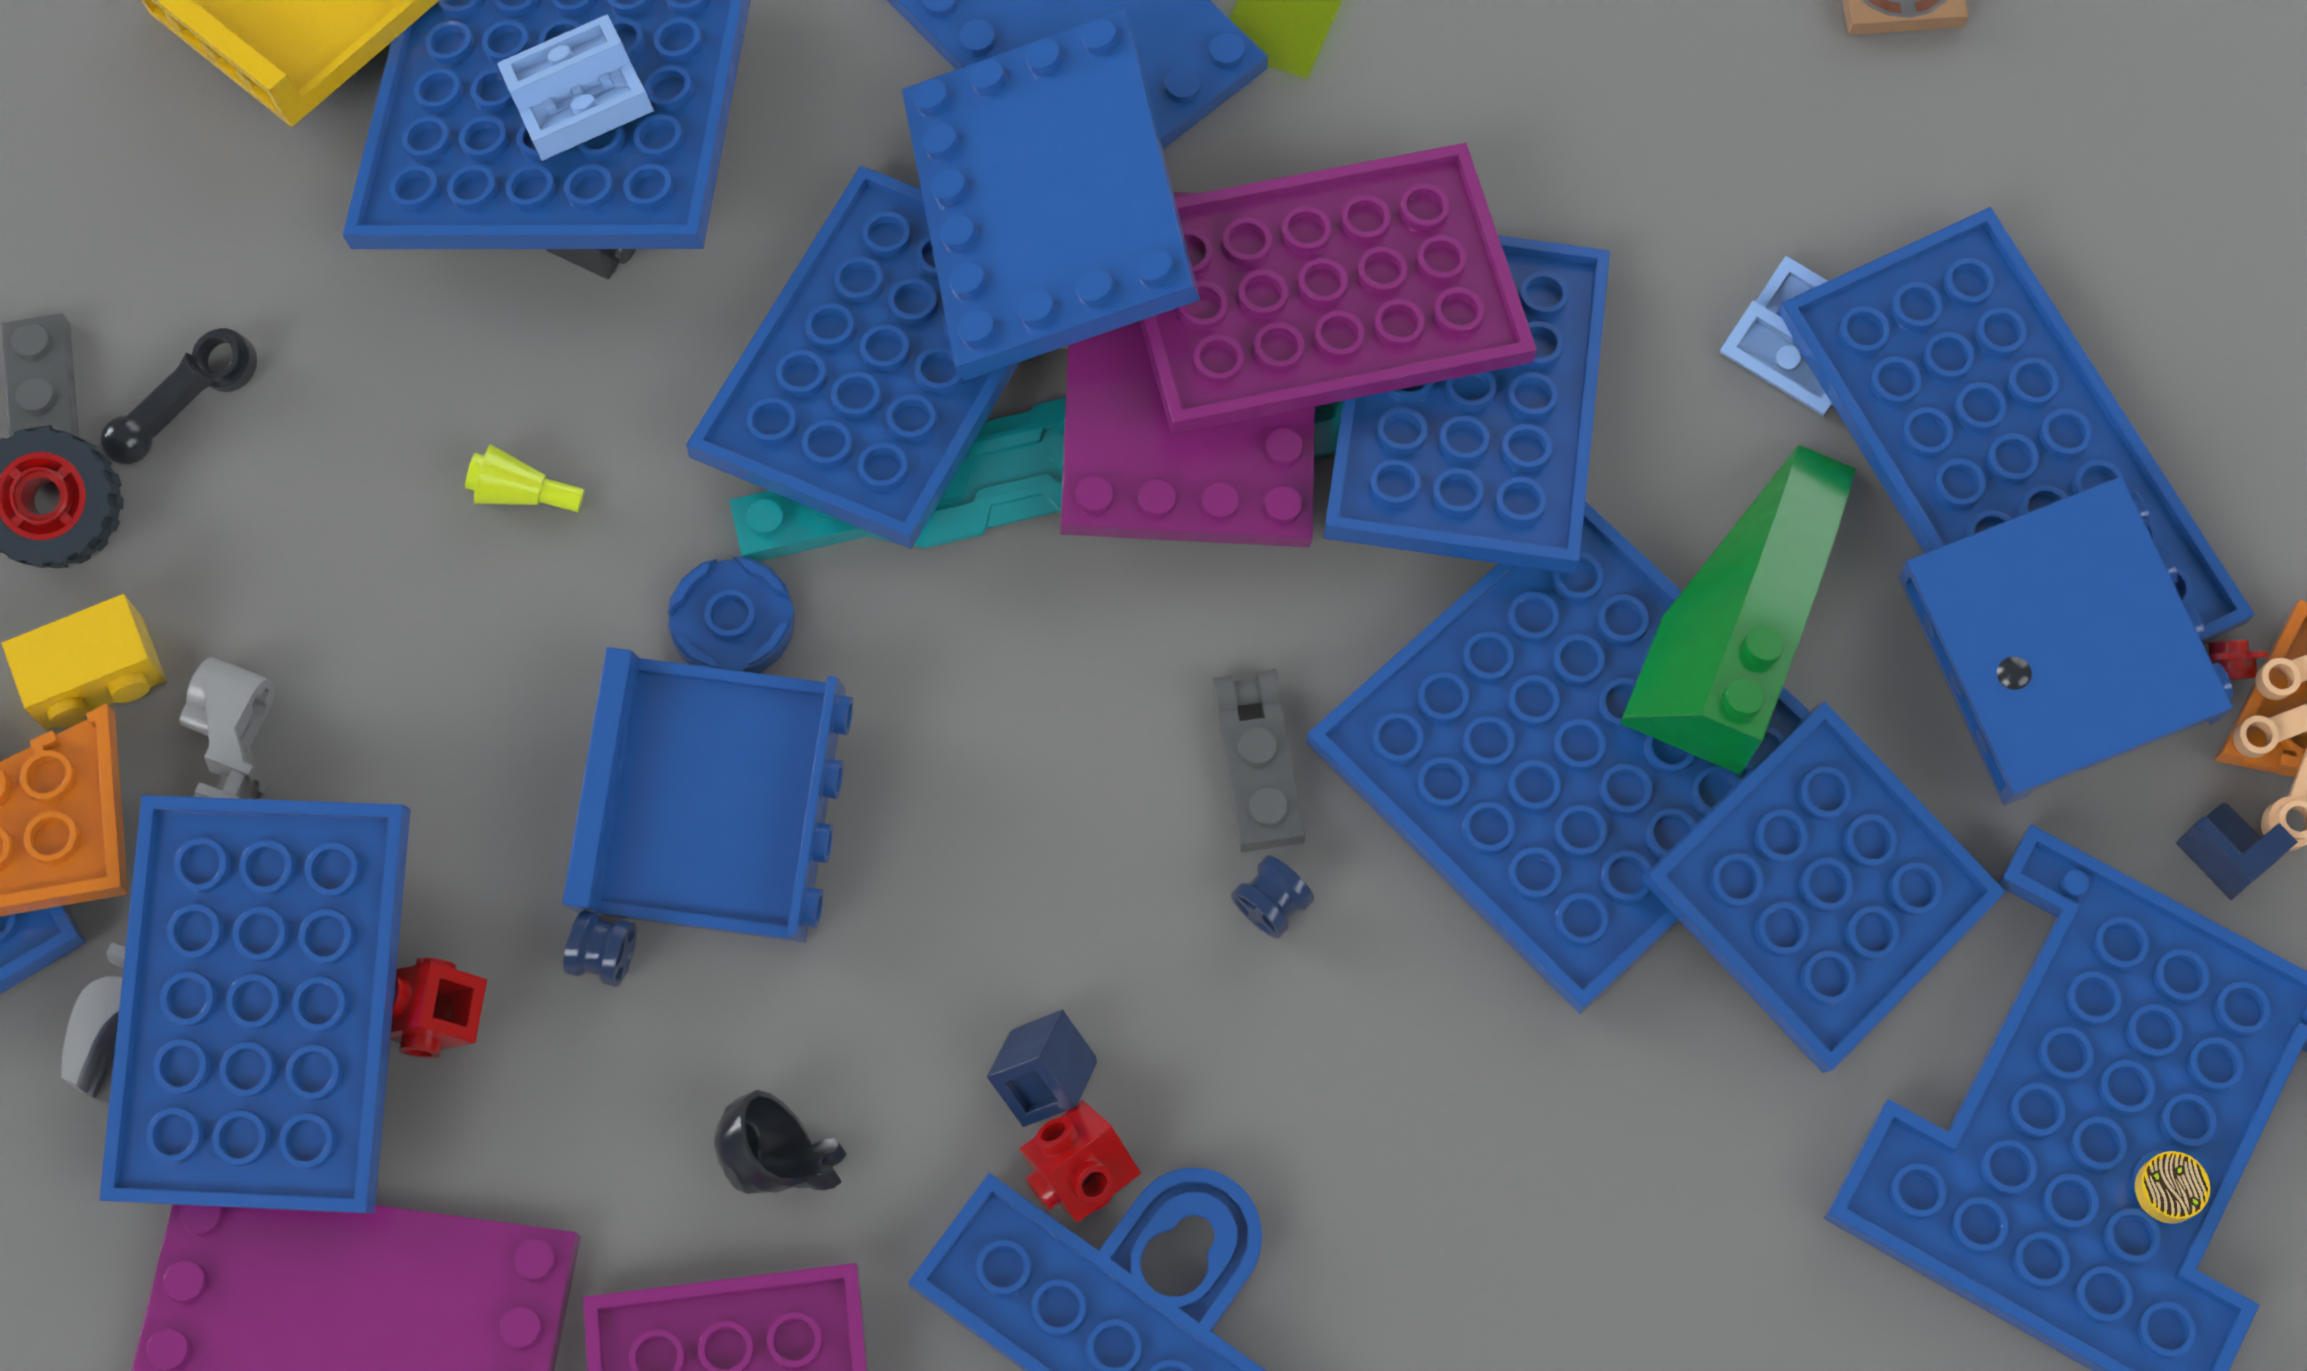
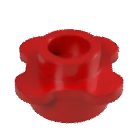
(2236, 658)

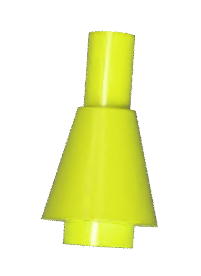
(508, 481)

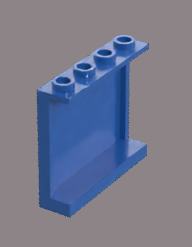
(2093, 618)
(707, 797)

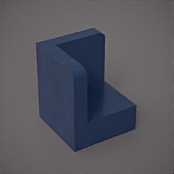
(2232, 850)
(1042, 1068)

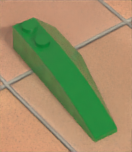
(1741, 618)

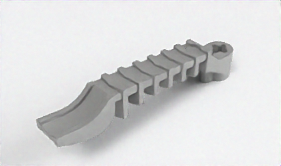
(230, 710)

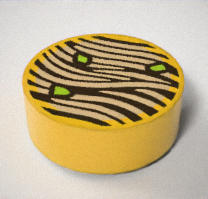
(2172, 1187)

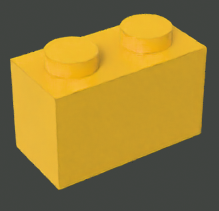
(84, 663)

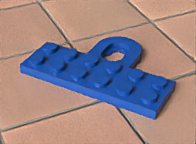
(1067, 1306)

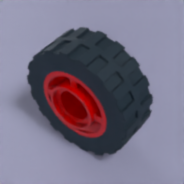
(86, 504)

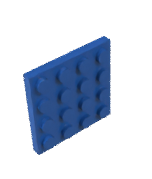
(1823, 887)

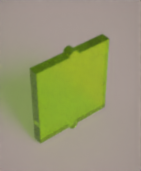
(1287, 30)

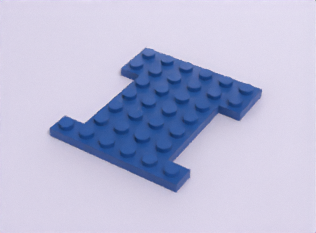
(2119, 1046)

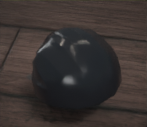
(769, 1150)

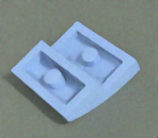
(575, 87)
(1765, 344)

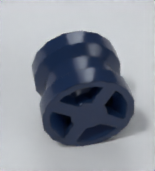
(1272, 896)
(599, 948)

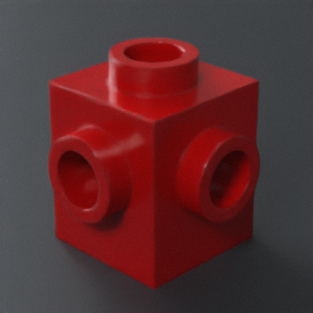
(435, 1007)
(1078, 1162)

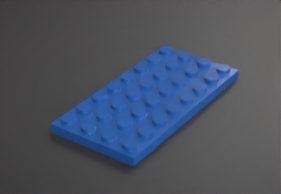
(1985, 400)

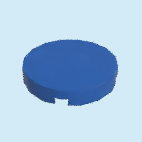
(731, 615)

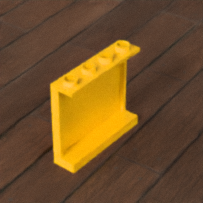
(288, 49)

